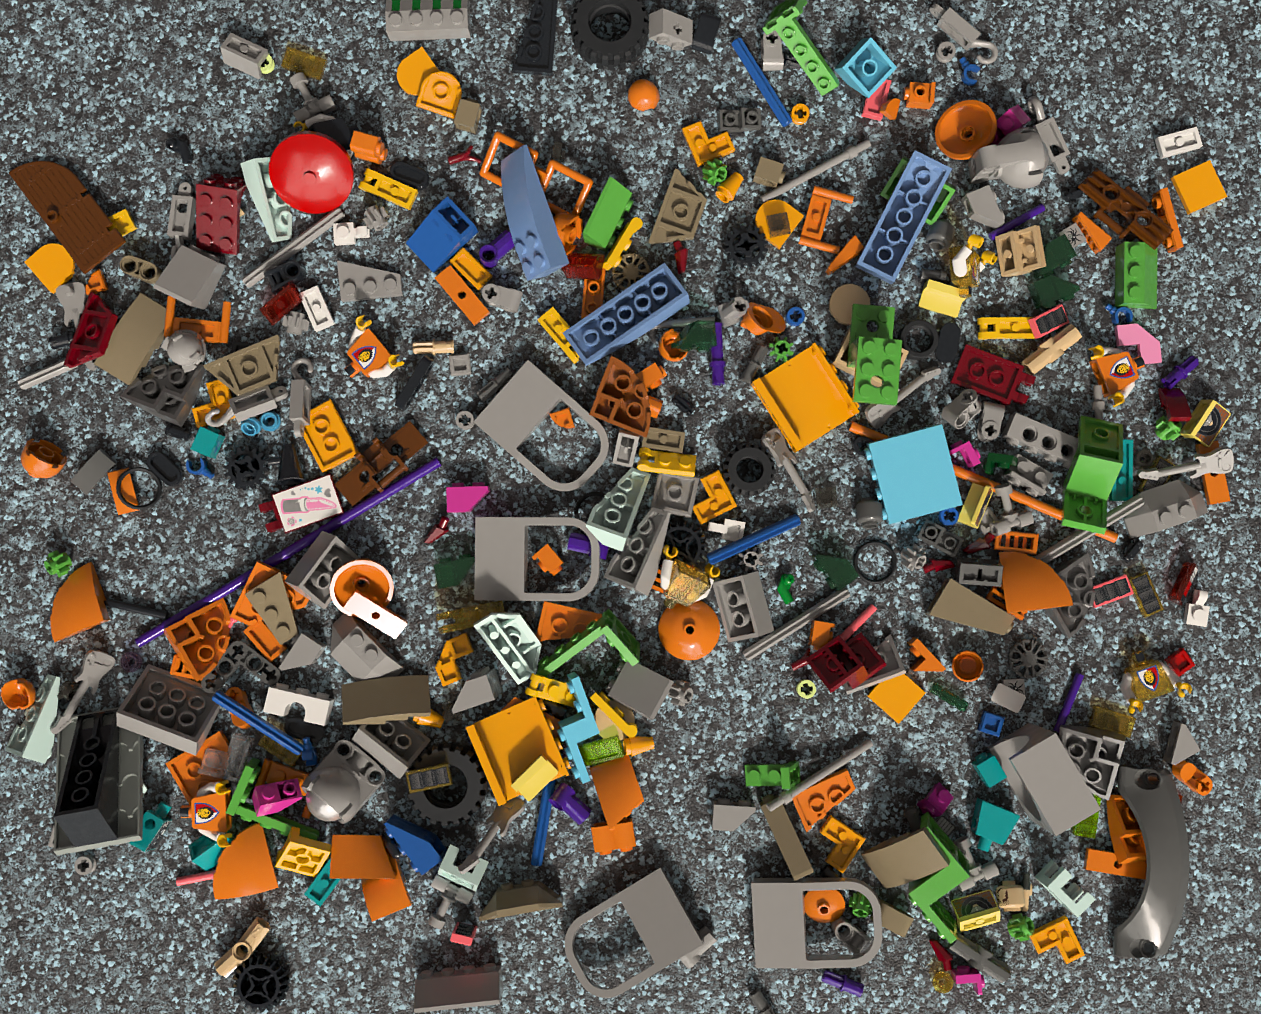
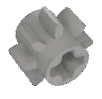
(376, 218)
(295, 323)
(913, 557)
(756, 561)
(680, 693)

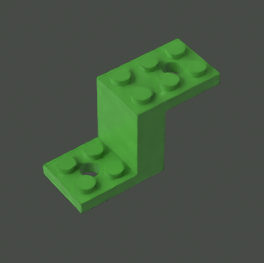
(874, 355)
(1092, 474)
(930, 888)

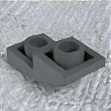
(739, 120)
(93, 471)
(940, 538)

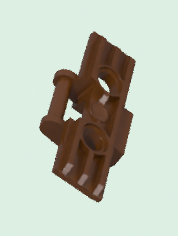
(1129, 205)
(377, 459)

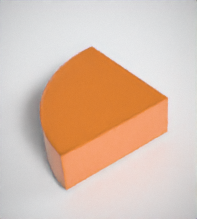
(890, 108)
(96, 283)
(563, 418)

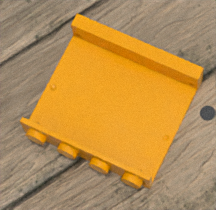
(805, 397)
(512, 742)

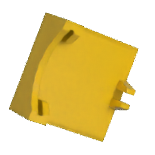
(302, 854)

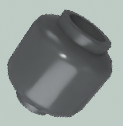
(940, 235)
(869, 513)

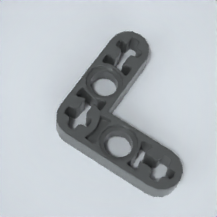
(243, 660)

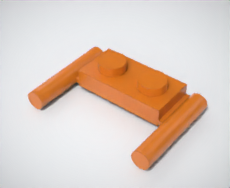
(816, 218)
(209, 330)
(276, 772)

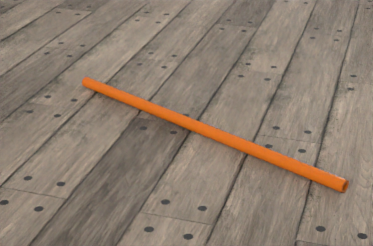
(983, 481)

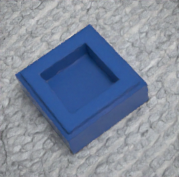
(991, 723)

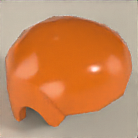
(643, 95)
(665, 349)
(967, 666)
(18, 693)

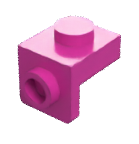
(969, 454)
(965, 974)

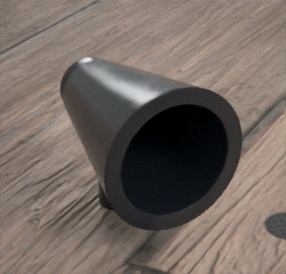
(290, 469)

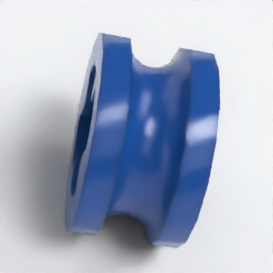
(790, 312)
(947, 522)

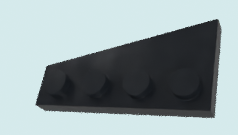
(538, 44)

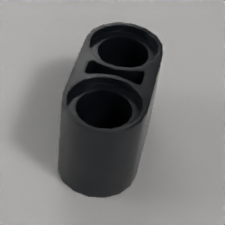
(706, 33)

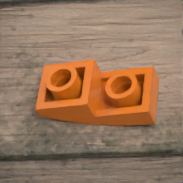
(127, 491)

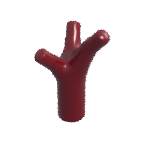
(463, 156)
(801, 662)

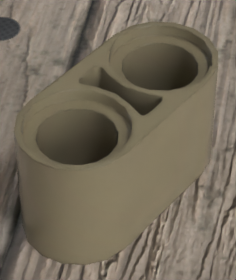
(141, 270)
(894, 918)

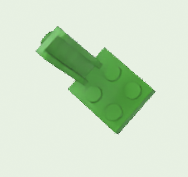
(790, 31)
(615, 633)
(247, 812)

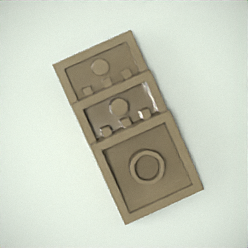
(134, 339)
(385, 699)
(905, 858)

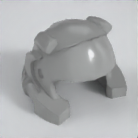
(185, 348)

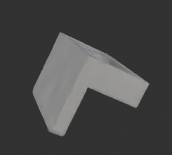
(243, 55)

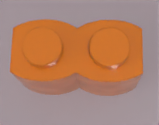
(368, 147)
(620, 838)

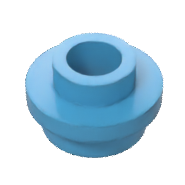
(264, 421)
(251, 426)

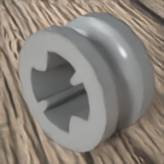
(939, 55)
(461, 425)
(81, 870)

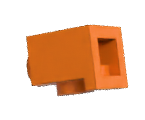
(922, 101)
(652, 376)
(548, 560)
(820, 634)

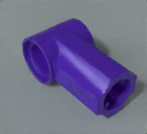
(498, 247)
(582, 544)
(565, 800)

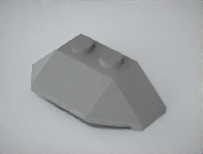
(1165, 508)
(360, 651)

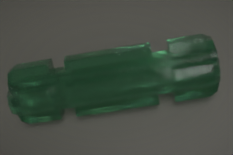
(948, 697)

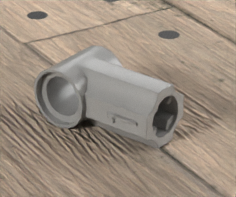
(732, 311)
(693, 957)

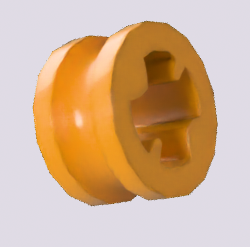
(804, 110)

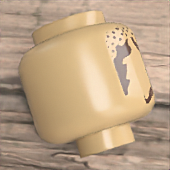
(1010, 896)

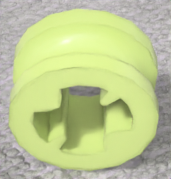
(268, 68)
(802, 693)

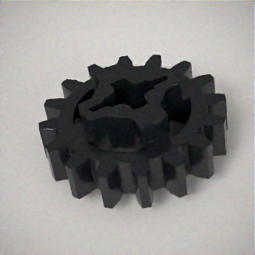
(737, 249)
(243, 475)

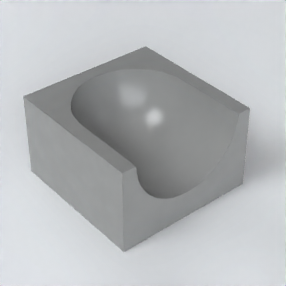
(1044, 778)

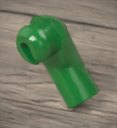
(783, 587)

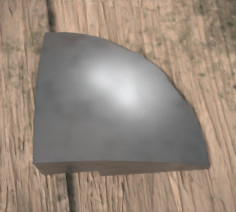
(166, 392)
(1078, 577)
(1094, 755)

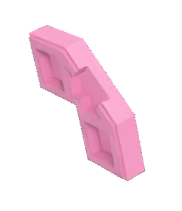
(1147, 345)

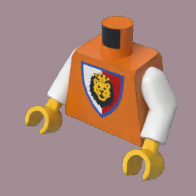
(369, 353)
(1115, 372)
(209, 812)

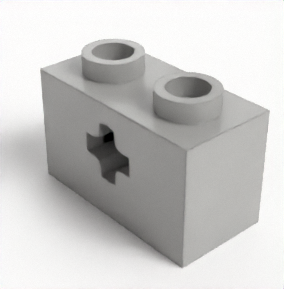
(670, 29)

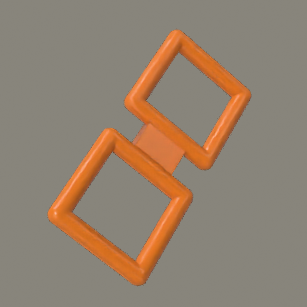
(544, 175)

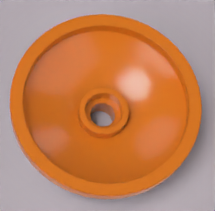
(961, 120)
(377, 583)
(689, 646)

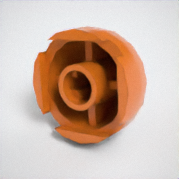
(568, 228)
(42, 459)

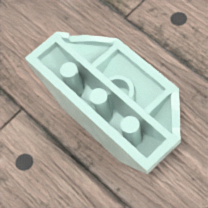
(511, 642)

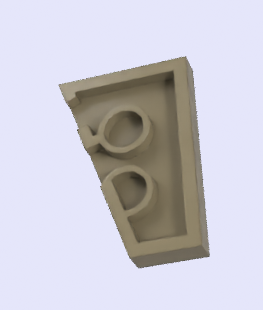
(274, 607)

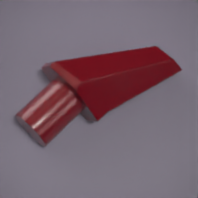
(680, 256)
(438, 530)
(980, 544)
(937, 565)
(942, 954)

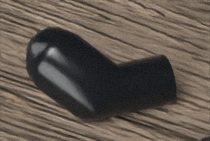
(180, 147)
(392, 847)

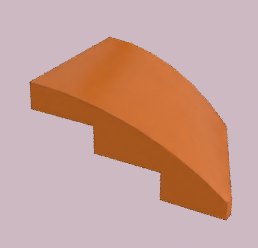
(617, 789)
(360, 858)
(386, 895)

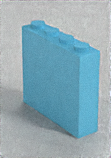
(913, 474)

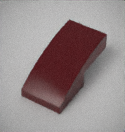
(1175, 404)

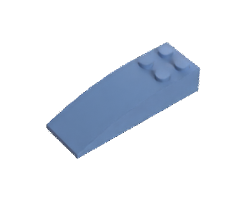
(530, 217)
(903, 217)
(628, 315)

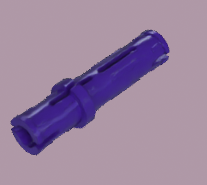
(717, 361)

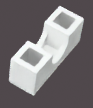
(317, 707)

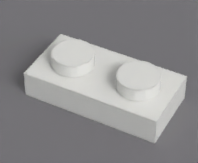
(1178, 142)
(317, 309)

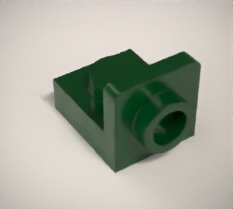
(1002, 460)

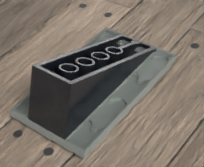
(97, 784)

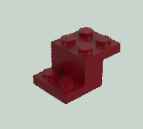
(845, 662)

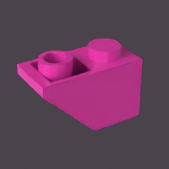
(1010, 121)
(465, 499)
(275, 796)

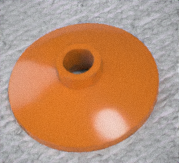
(824, 898)

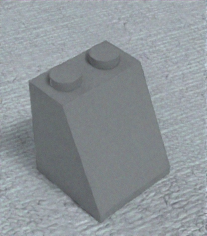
(191, 276)
(639, 689)

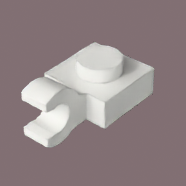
(347, 233)
(730, 529)
(1196, 612)

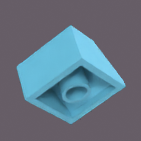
(865, 67)

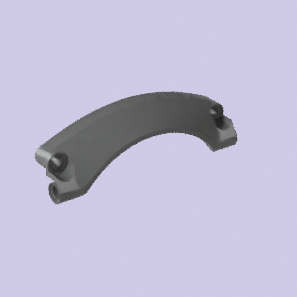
(1168, 863)

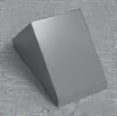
(626, 448)
(1179, 744)

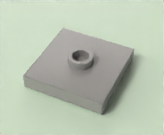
(675, 494)

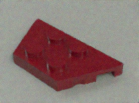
(92, 332)

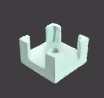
(450, 871)
(1065, 896)

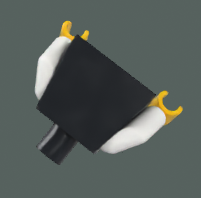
(331, 127)

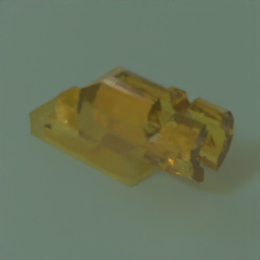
(468, 616)

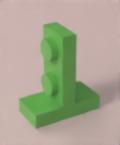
(773, 774)

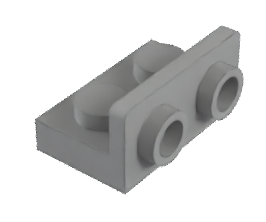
(1029, 476)

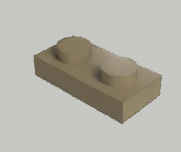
(664, 440)

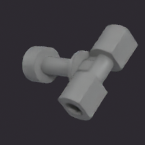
(311, 106)
(1010, 517)
(976, 870)
(450, 893)

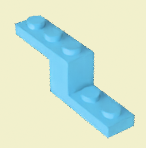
(577, 727)

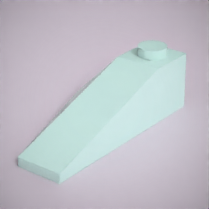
(271, 207)
(615, 514)
(33, 738)

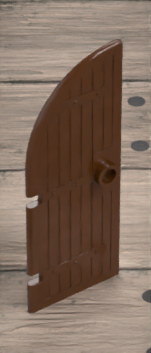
(72, 218)

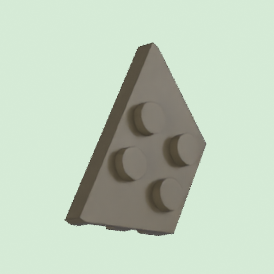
(679, 212)
(248, 367)

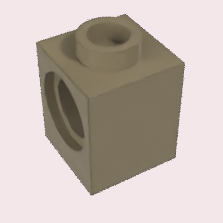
(468, 115)
(769, 173)

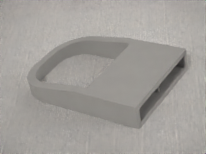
(522, 408)
(503, 558)
(657, 918)
(781, 923)

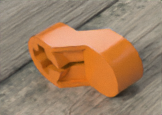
(241, 697)
(1192, 777)

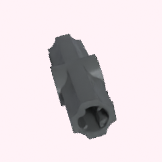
(980, 958)

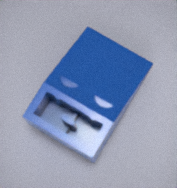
(441, 234)
(417, 843)

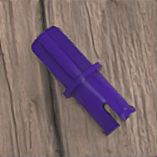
(1180, 372)
(842, 983)

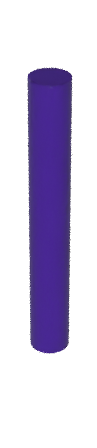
(1017, 221)
(1069, 701)

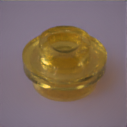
(947, 986)

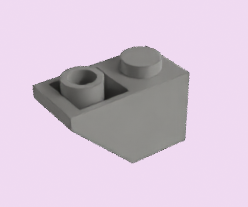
(982, 207)
(304, 652)
(730, 815)

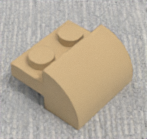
(1020, 251)

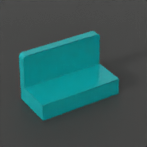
(206, 852)

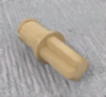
(433, 346)

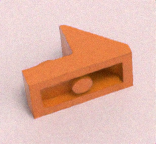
(928, 661)

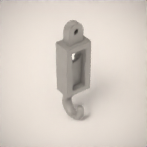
(962, 32)
(1050, 135)
(181, 224)
(300, 397)
(247, 405)

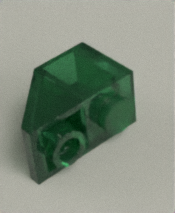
(1057, 253)
(1051, 289)
(696, 336)
(837, 570)
(453, 573)

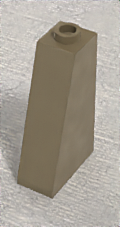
(965, 607)
(786, 839)

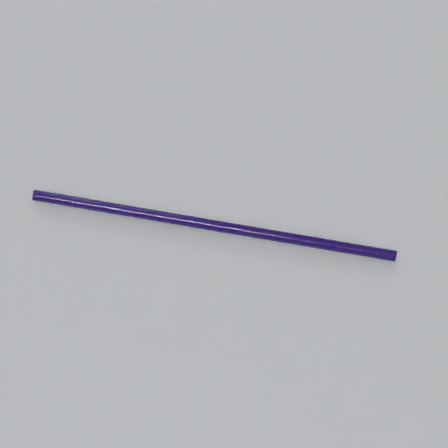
(293, 548)

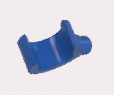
(968, 67)
(1114, 311)
(203, 470)
(309, 753)

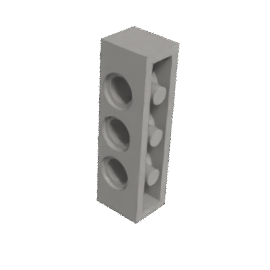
(1014, 436)

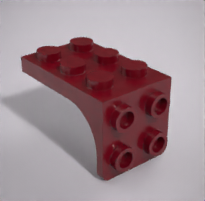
(219, 213)

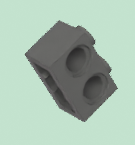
(978, 571)

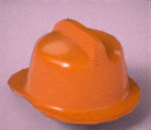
(762, 319)

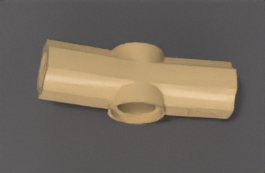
(1051, 349)
(235, 955)

